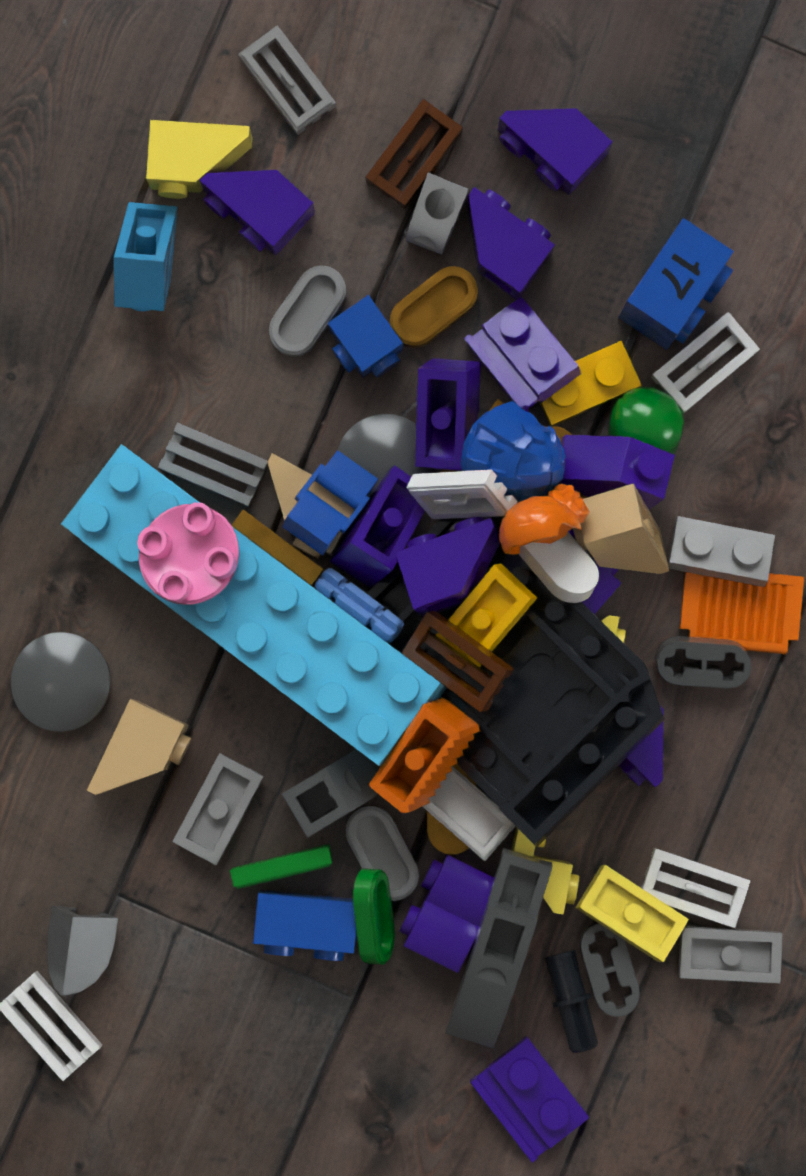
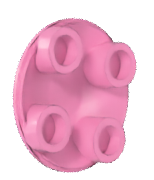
(188, 554)

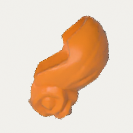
(542, 519)

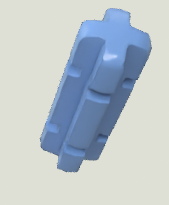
(359, 605)

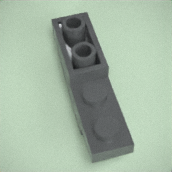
(499, 948)

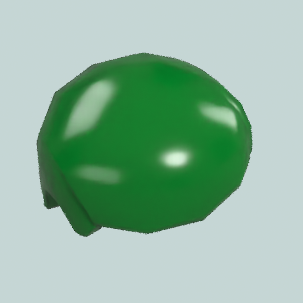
(648, 417)

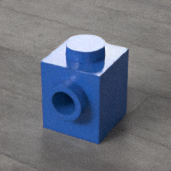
(365, 339)

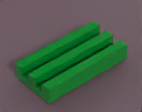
(281, 866)

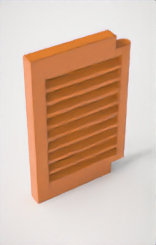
(742, 612)

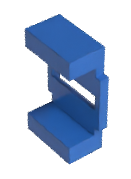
(317, 521)

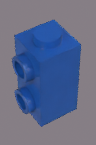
(305, 922)

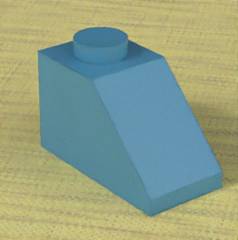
(144, 257)

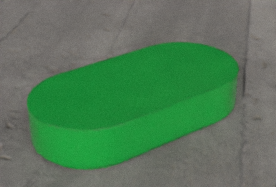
(373, 916)

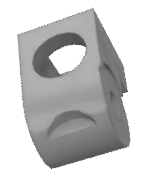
(436, 213)

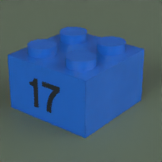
(669, 293)

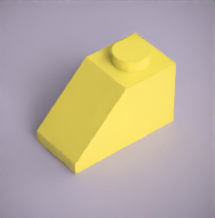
(187, 151)

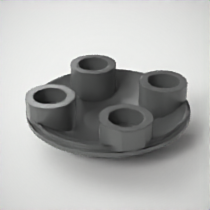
(381, 443)
(60, 681)

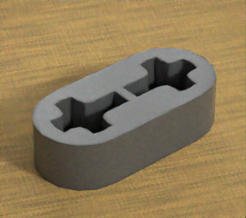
(703, 650)
(597, 971)

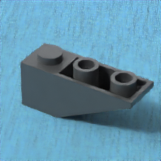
(332, 792)

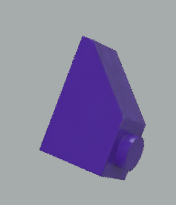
(445, 411)
(612, 462)
(379, 530)

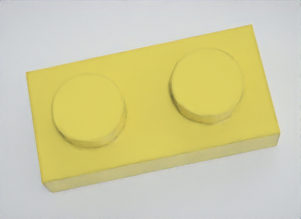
(632, 913)

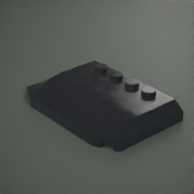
(563, 712)

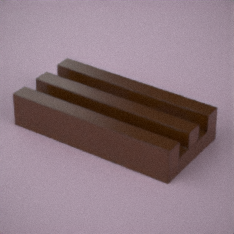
(389, 188)
(492, 684)

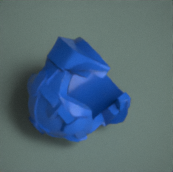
(517, 450)

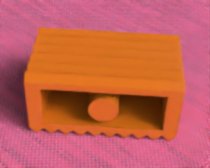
(424, 755)

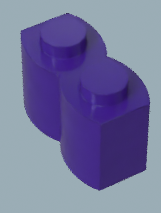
(450, 913)

